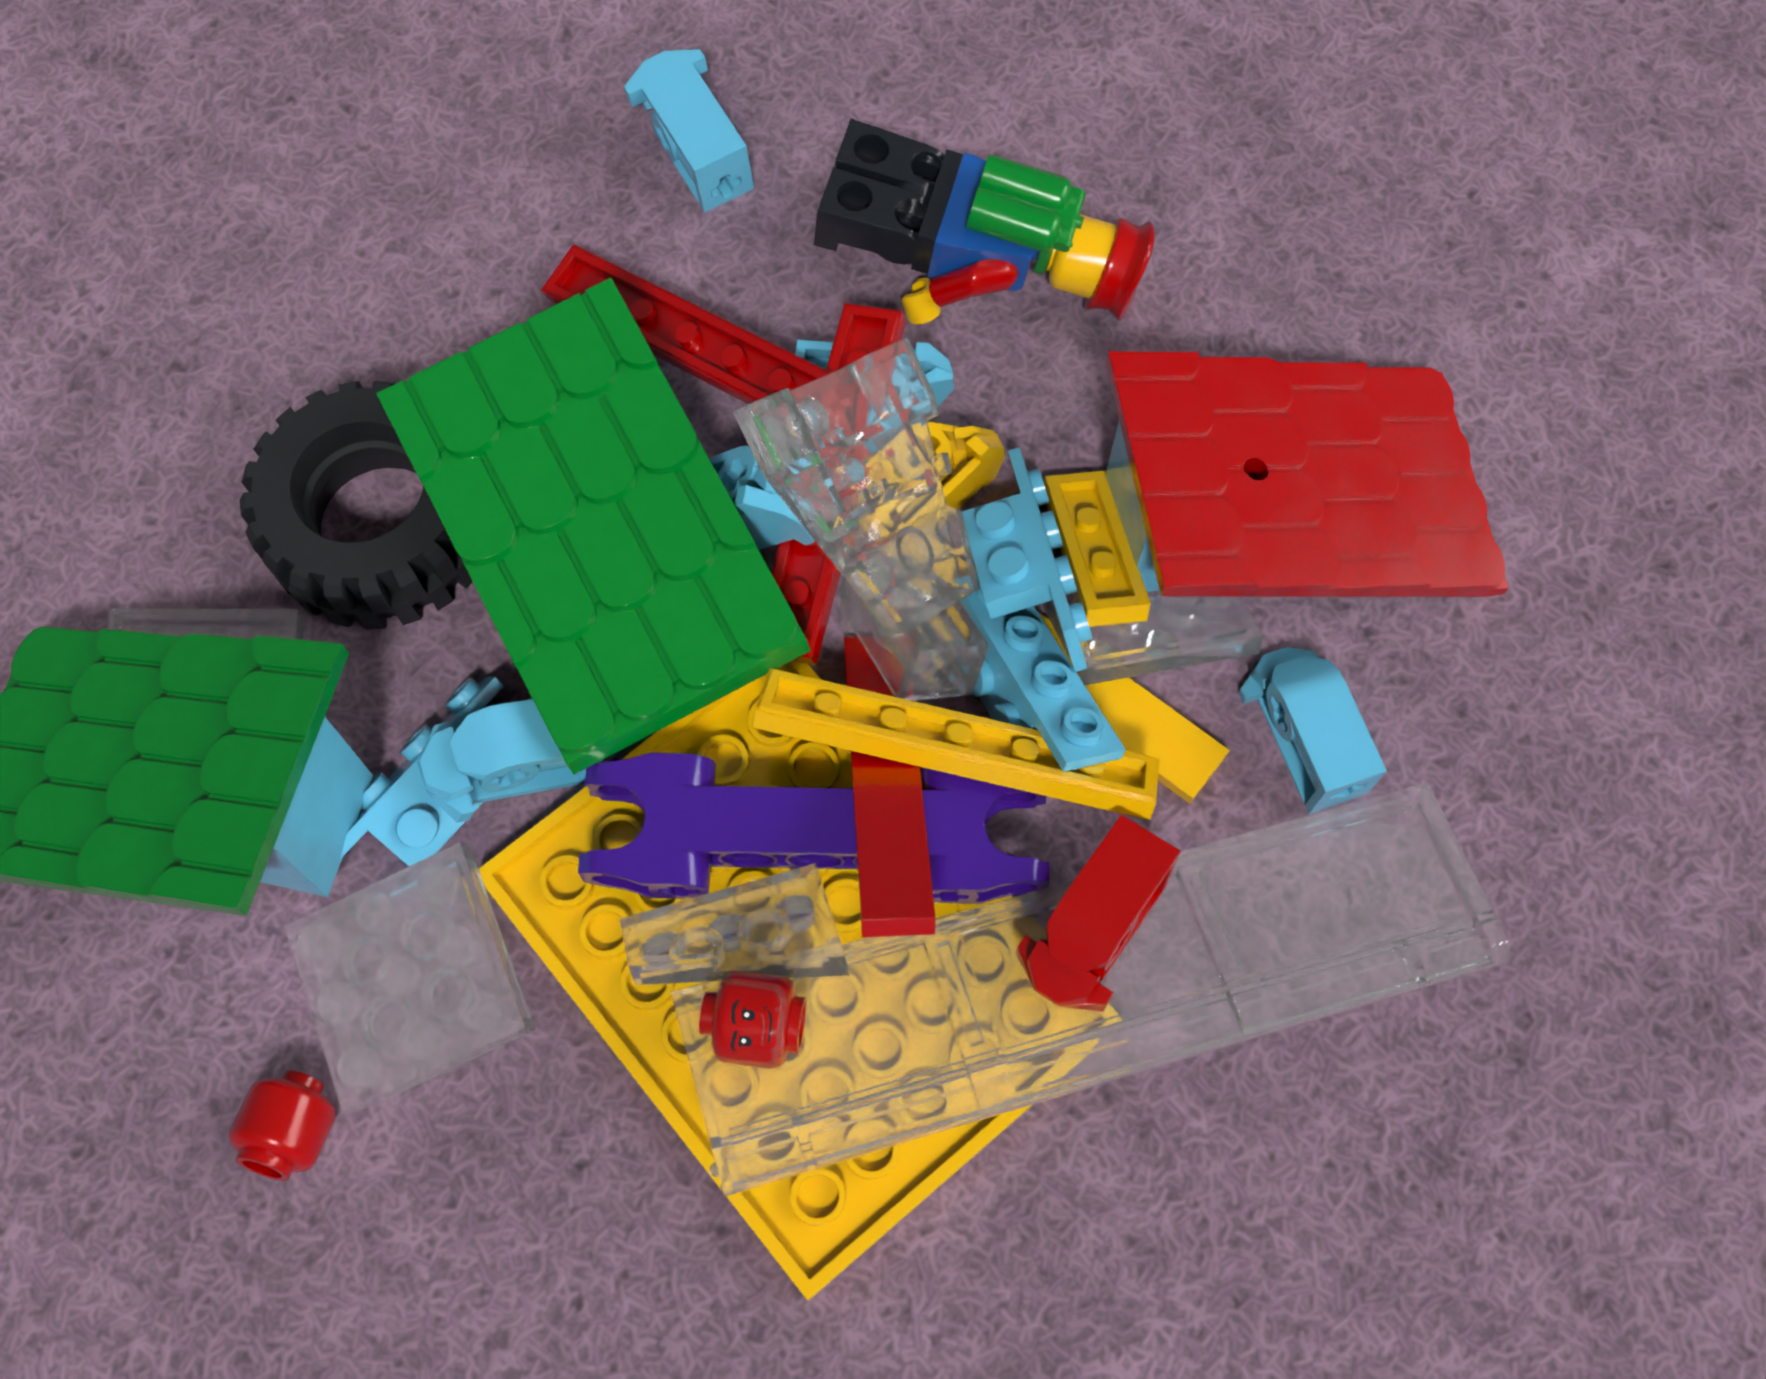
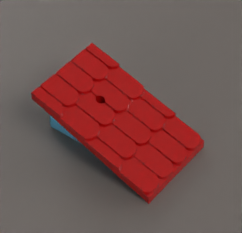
(1296, 480)

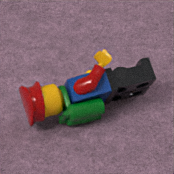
(974, 224)

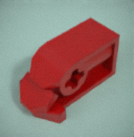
(1098, 917)

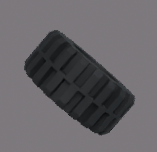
(289, 492)

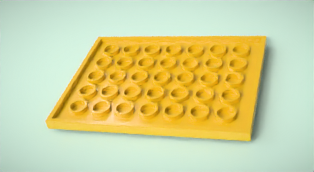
(807, 1221)

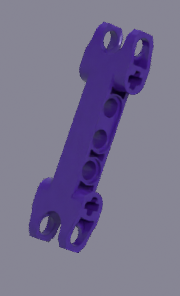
(707, 826)

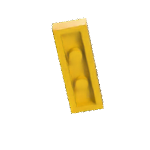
(1097, 549)

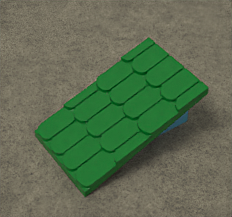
(593, 525)
(174, 767)

